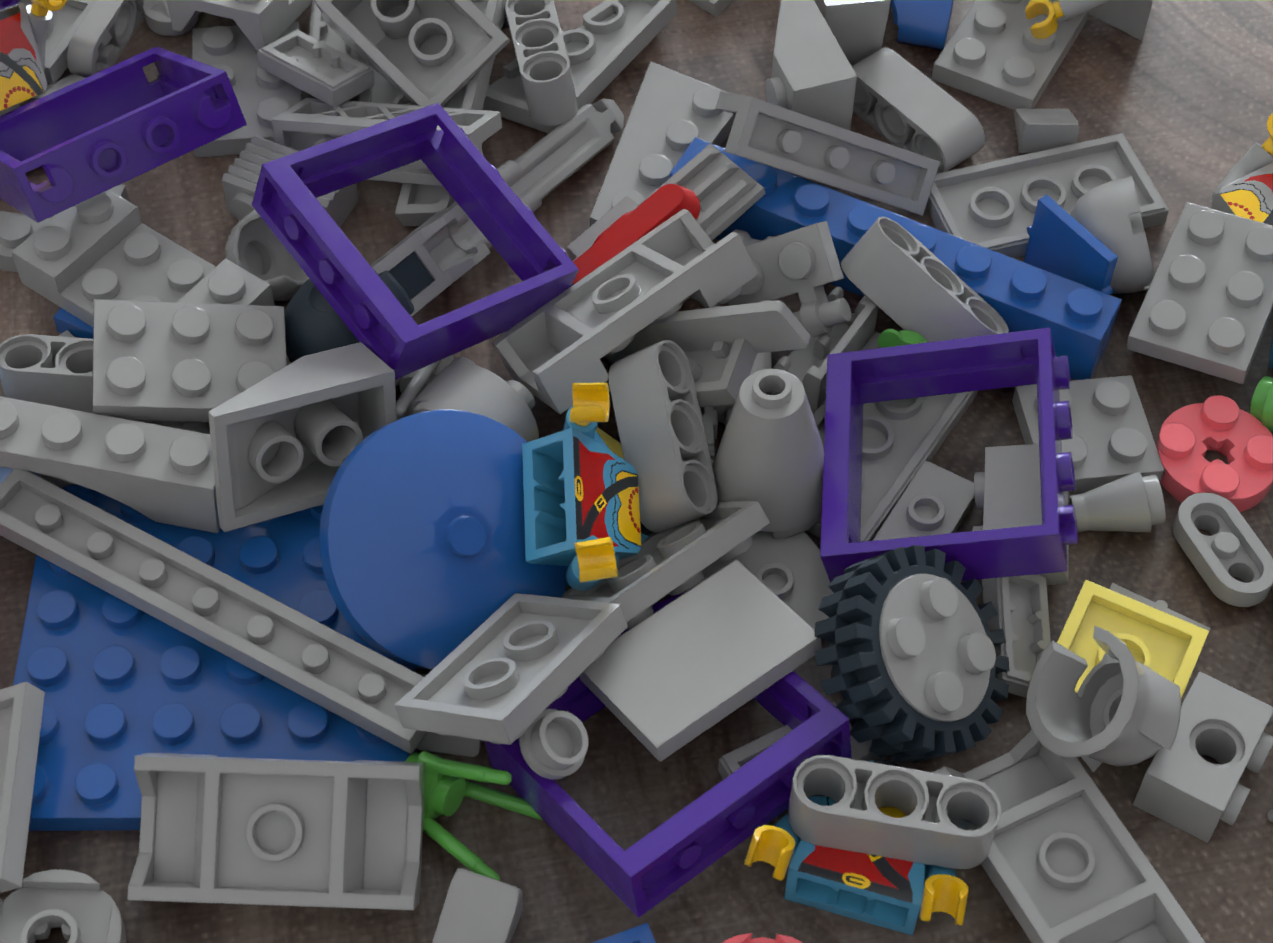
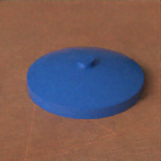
(429, 534)

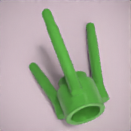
(445, 792)

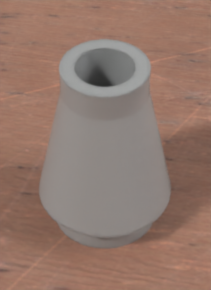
(1121, 506)

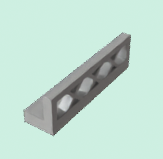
(317, 122)
(828, 153)

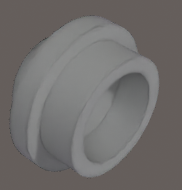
(554, 744)

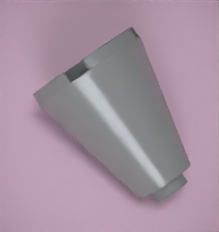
(773, 453)

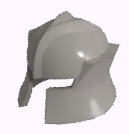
(1115, 717)

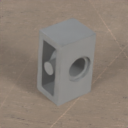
(1186, 787)

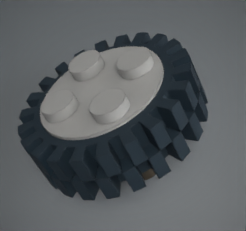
(912, 655)

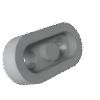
(1227, 553)

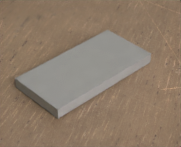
(999, 198)
(895, 444)

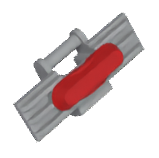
(706, 186)

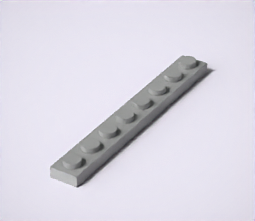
(209, 606)

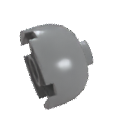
(1115, 219)

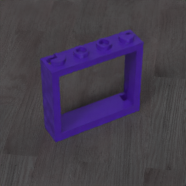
(112, 130)
(289, 207)
(939, 370)
(709, 824)

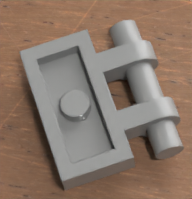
(801, 265)

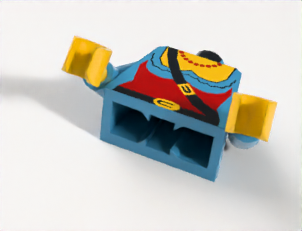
(581, 496)
(856, 883)

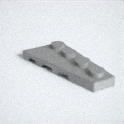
(596, 52)
(660, 128)

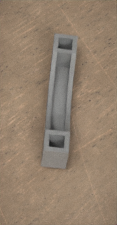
(140, 464)

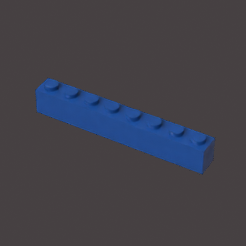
(1021, 293)

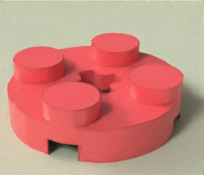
(1222, 428)

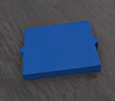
(1067, 248)

